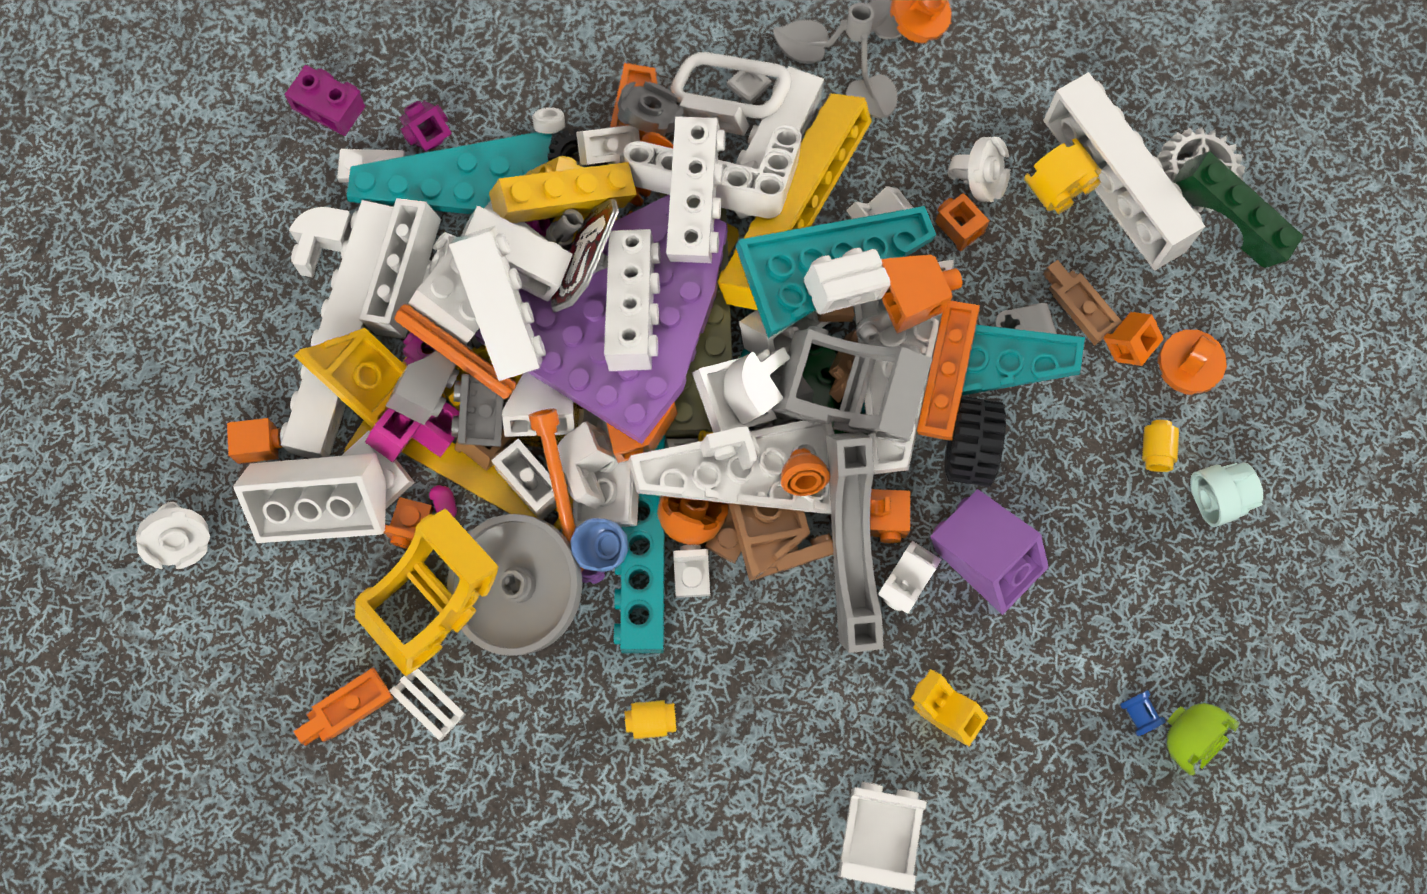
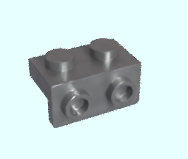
(479, 413)

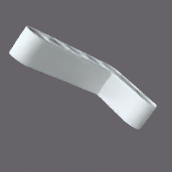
(743, 188)

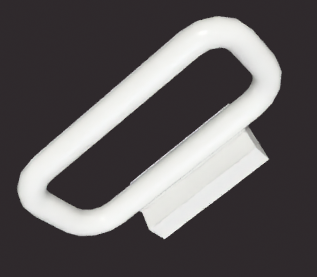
(730, 114)

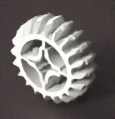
(1198, 144)

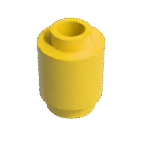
(1160, 446)
(650, 719)

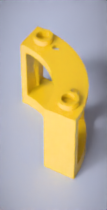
(466, 560)

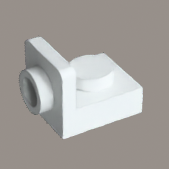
(727, 442)
(691, 571)

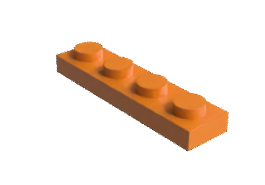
(948, 370)

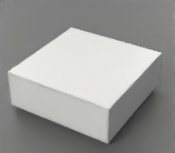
(748, 85)

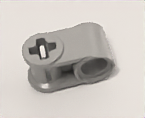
(1030, 318)

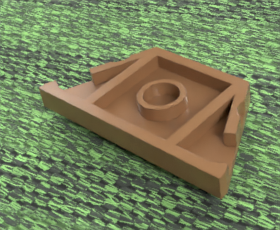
(767, 534)

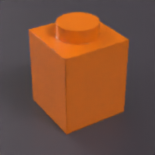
(253, 440)

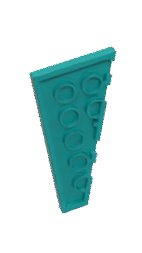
(451, 177)

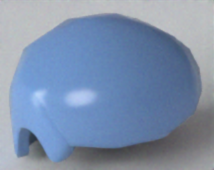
(599, 545)

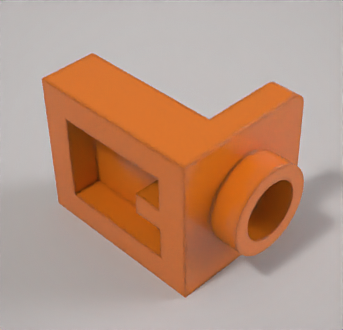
(404, 521)

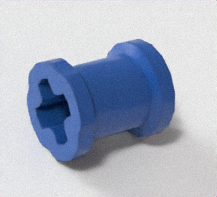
(1142, 713)

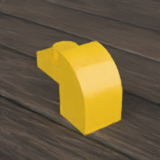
(948, 709)

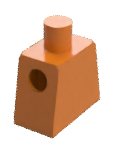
(917, 289)

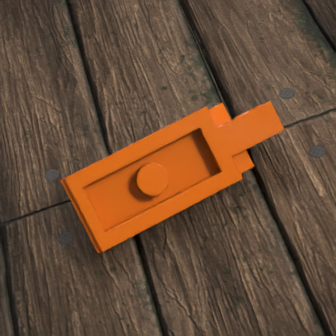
(345, 708)

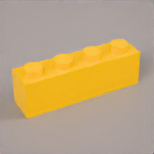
(554, 192)

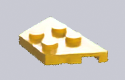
(356, 371)

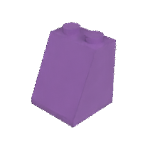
(991, 549)

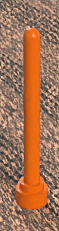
(545, 424)

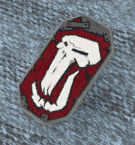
(587, 254)

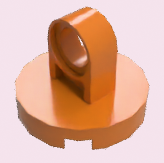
(921, 18)
(1192, 362)

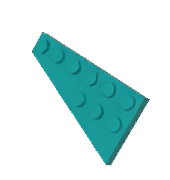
(780, 260)
(1019, 357)

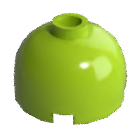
(1198, 734)

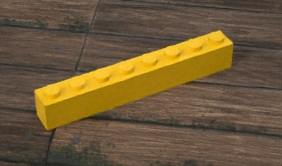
(821, 162)

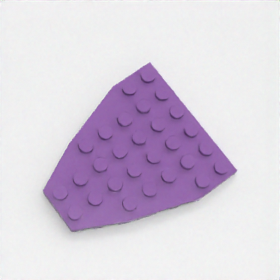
(576, 335)

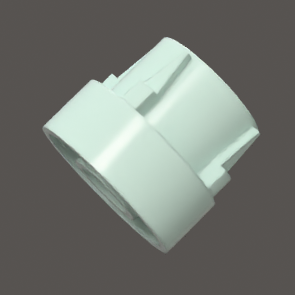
(1226, 492)

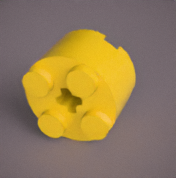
(1063, 176)

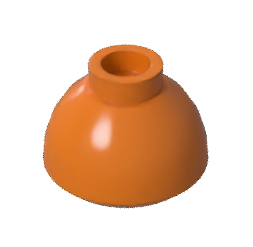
(804, 473)

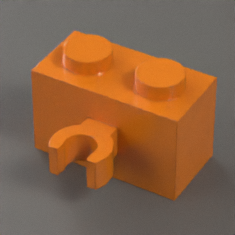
(889, 515)

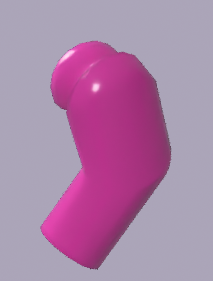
(442, 499)

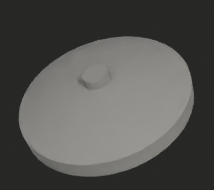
(533, 588)

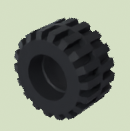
(976, 443)

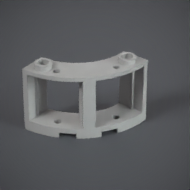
(900, 398)

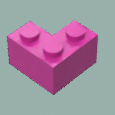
(395, 431)

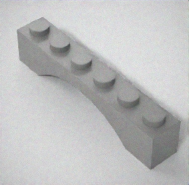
(421, 387)
(850, 495)

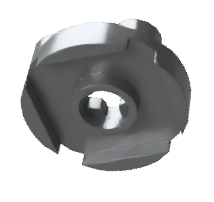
(635, 108)

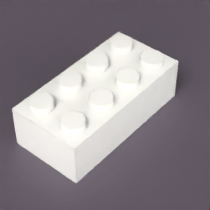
(445, 300)

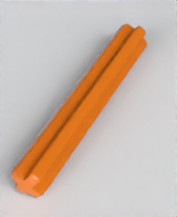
(453, 350)

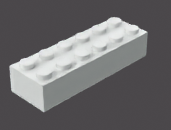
(1131, 178)

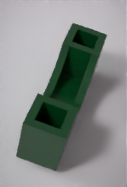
(1212, 185)

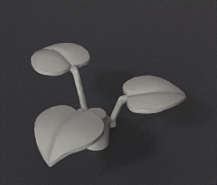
(806, 43)

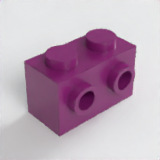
(325, 99)

